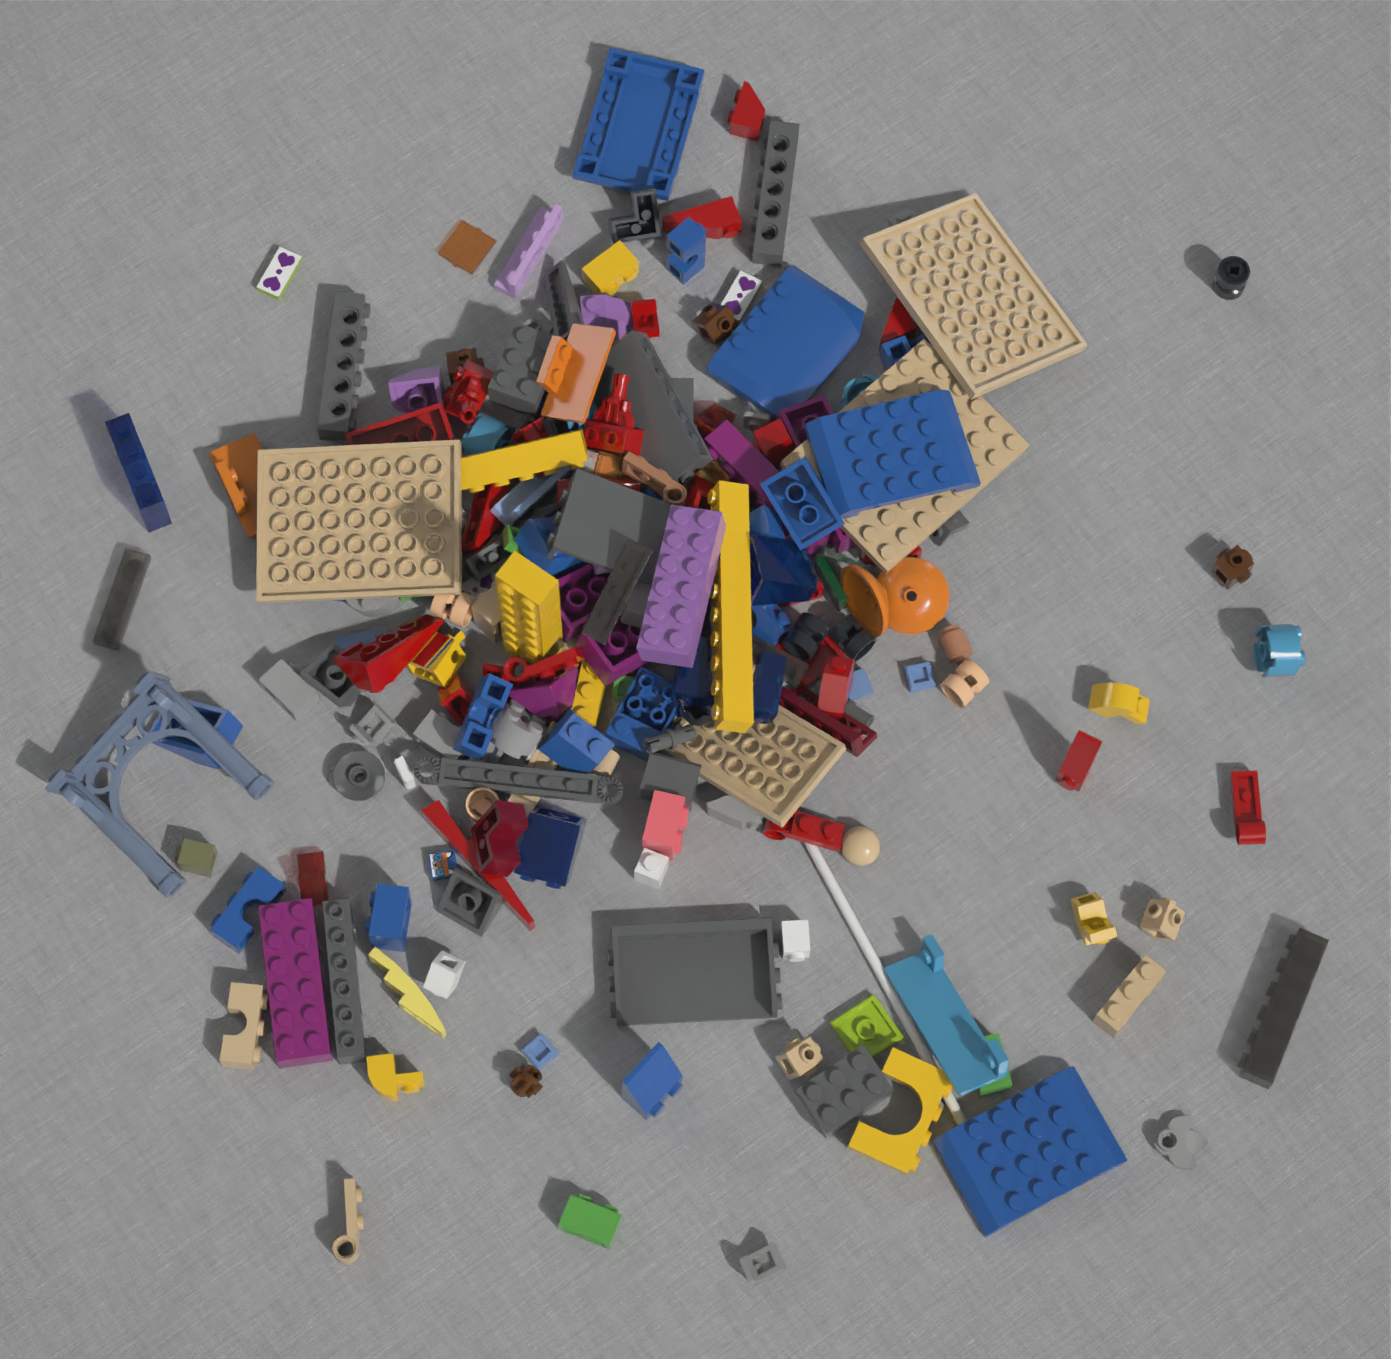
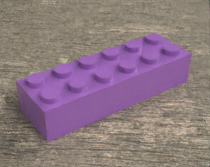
(681, 586)

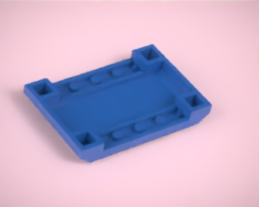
(639, 123)
(892, 452)
(1029, 1150)

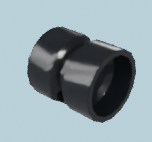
(1231, 277)
(805, 636)
(860, 641)

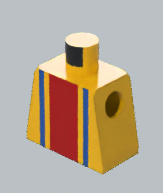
(439, 658)

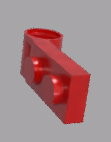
(545, 668)
(1247, 808)
(809, 830)

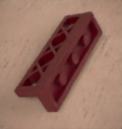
(829, 724)

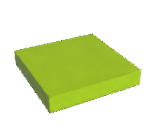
(867, 1026)

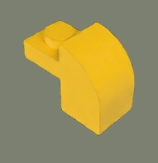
(1119, 700)
(1092, 919)
(387, 1081)

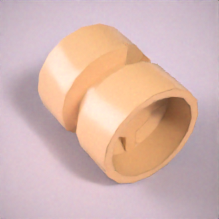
(455, 607)
(966, 682)
(479, 802)

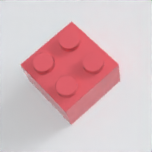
(664, 824)

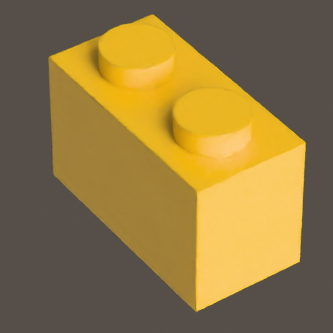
(610, 270)

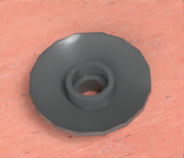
(357, 764)

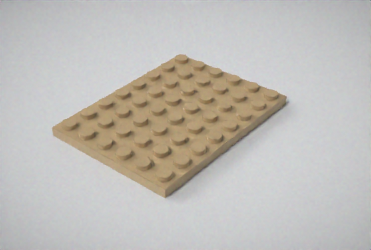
(973, 295)
(359, 522)
(897, 529)

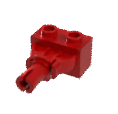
(468, 391)
(614, 422)

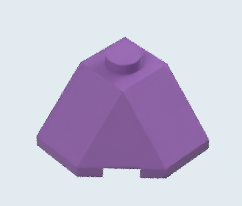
(607, 312)
(417, 389)

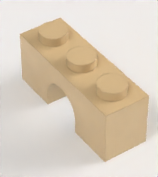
(1129, 996)
(243, 1049)

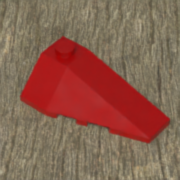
(382, 660)

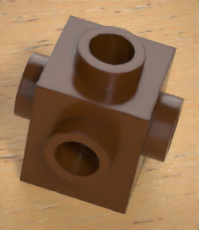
(715, 322)
(458, 358)
(1233, 566)

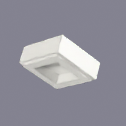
(404, 773)

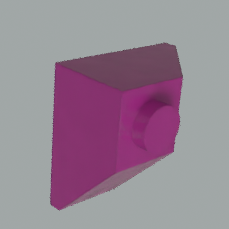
(547, 696)

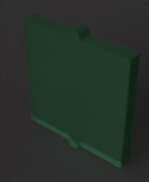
(843, 560)

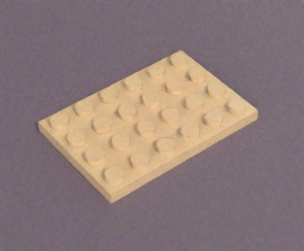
(765, 767)

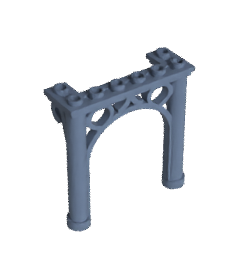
(151, 688)

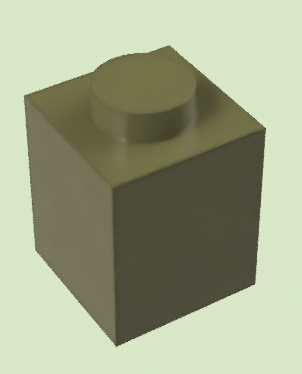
(196, 857)

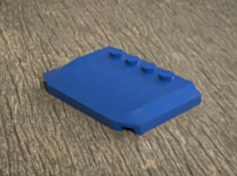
(788, 343)

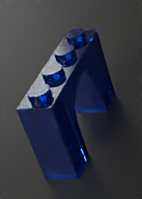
(138, 472)
(693, 685)

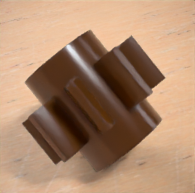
(525, 1080)

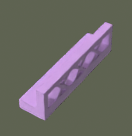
(529, 251)

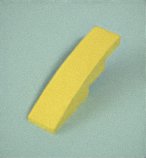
(412, 1000)

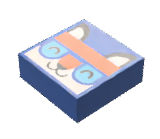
(442, 864)

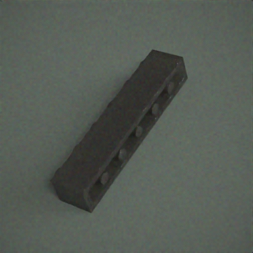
(1283, 1007)

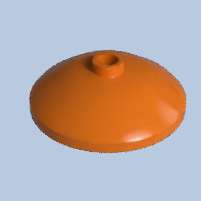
(930, 590)
(866, 599)

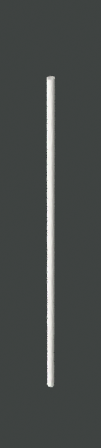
(878, 969)

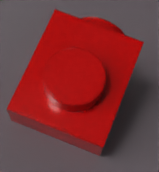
(645, 317)

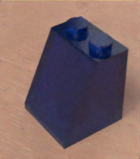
(779, 572)
(550, 847)

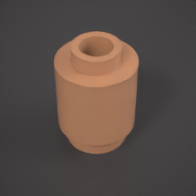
(955, 644)

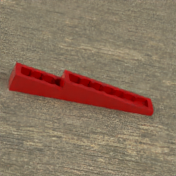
(446, 828)

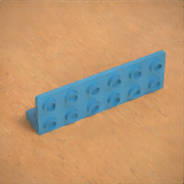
(945, 1020)

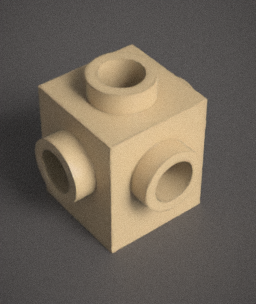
(1162, 919)
(800, 1057)

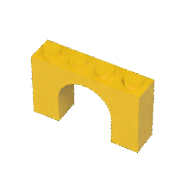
(901, 1151)

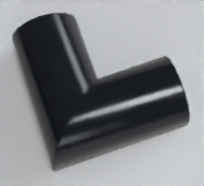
(643, 222)

